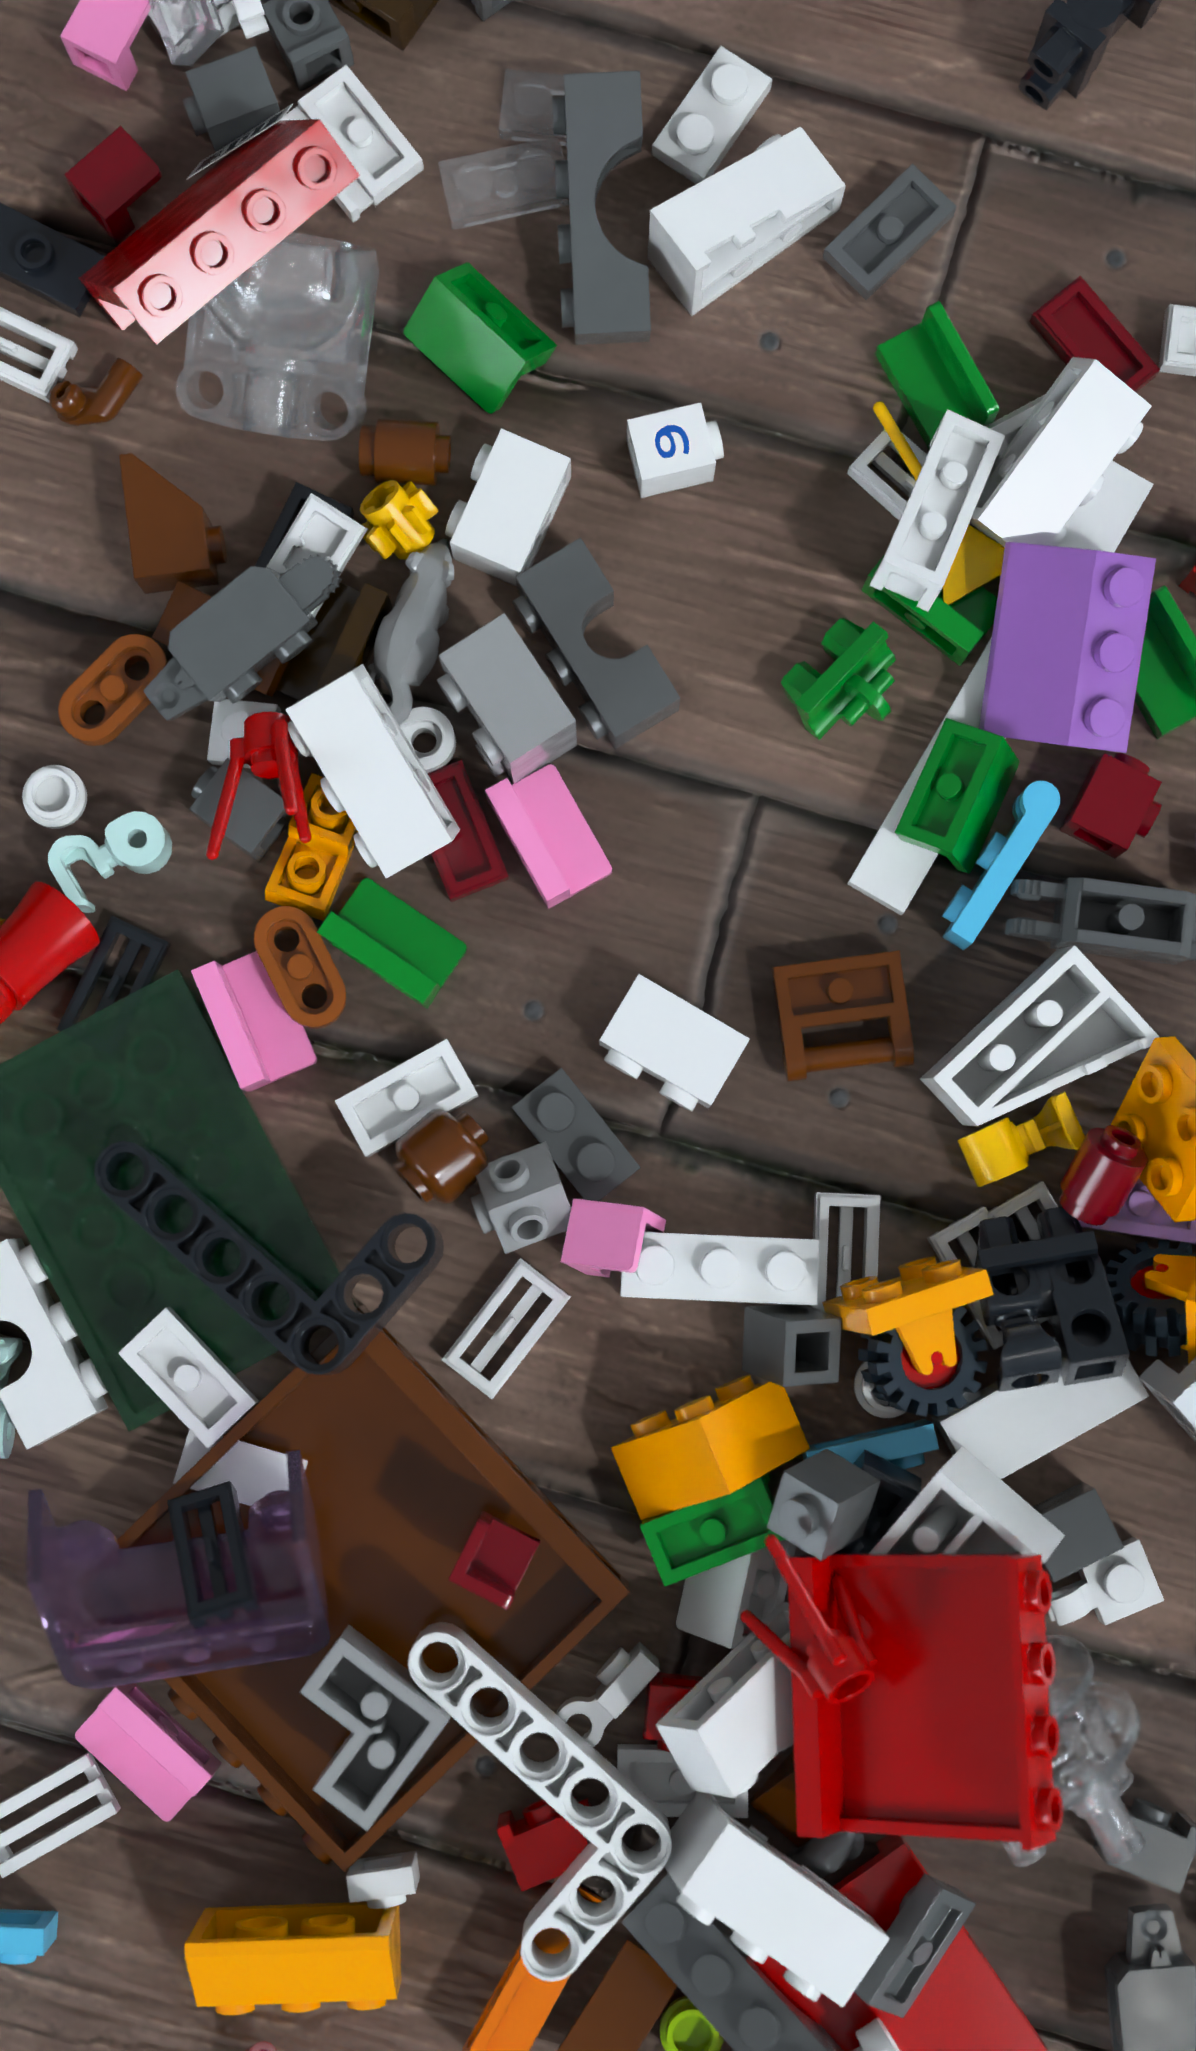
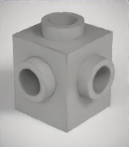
(522, 1198)

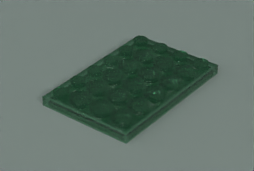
(159, 1080)

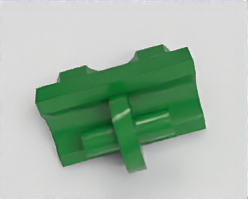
(849, 685)

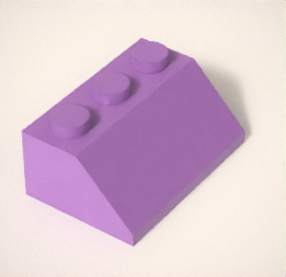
(1066, 646)

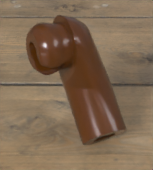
(96, 403)

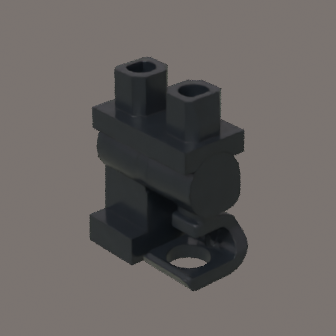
(1074, 42)
(1055, 1279)

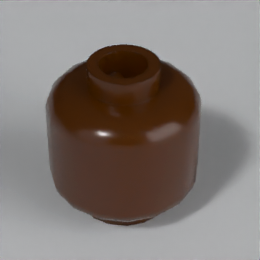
(441, 1156)

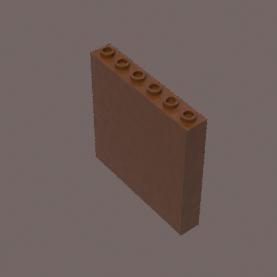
(394, 1499)

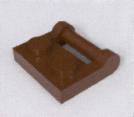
(840, 994)

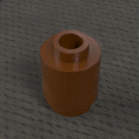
(404, 451)

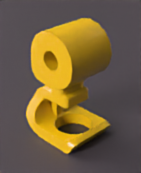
(1006, 1147)

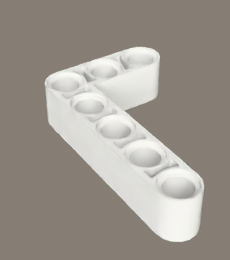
(553, 1781)

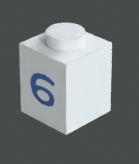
(673, 449)

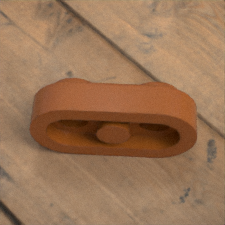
(109, 685)
(300, 968)

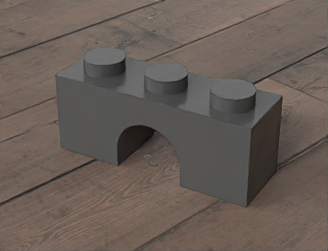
(619, 693)

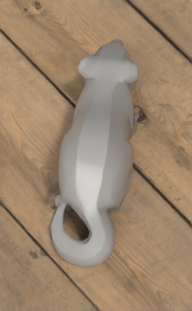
(408, 635)

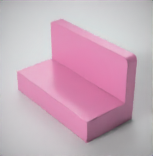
(549, 834)
(252, 1022)
(147, 1750)

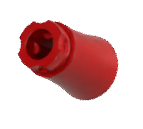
(39, 943)

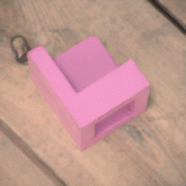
(101, 38)
(607, 1236)

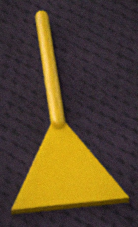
(978, 556)

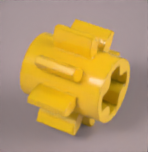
(398, 519)

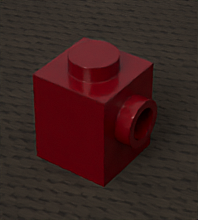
(1113, 805)

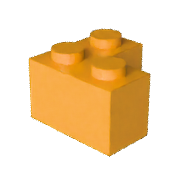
(709, 1446)

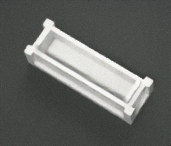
(938, 510)

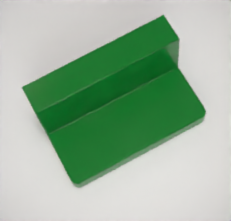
(477, 336)
(936, 374)
(949, 628)
(1167, 667)
(959, 793)
(394, 942)
(710, 1532)

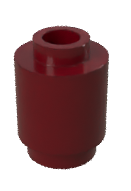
(1102, 1174)

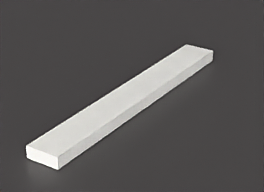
(895, 869)

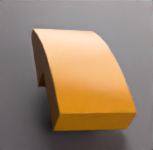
(312, 871)

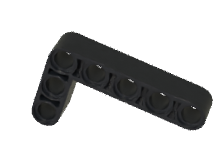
(259, 1269)

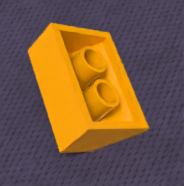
(295, 1956)

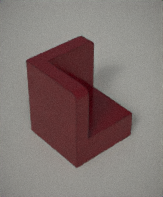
(112, 180)
(494, 1560)

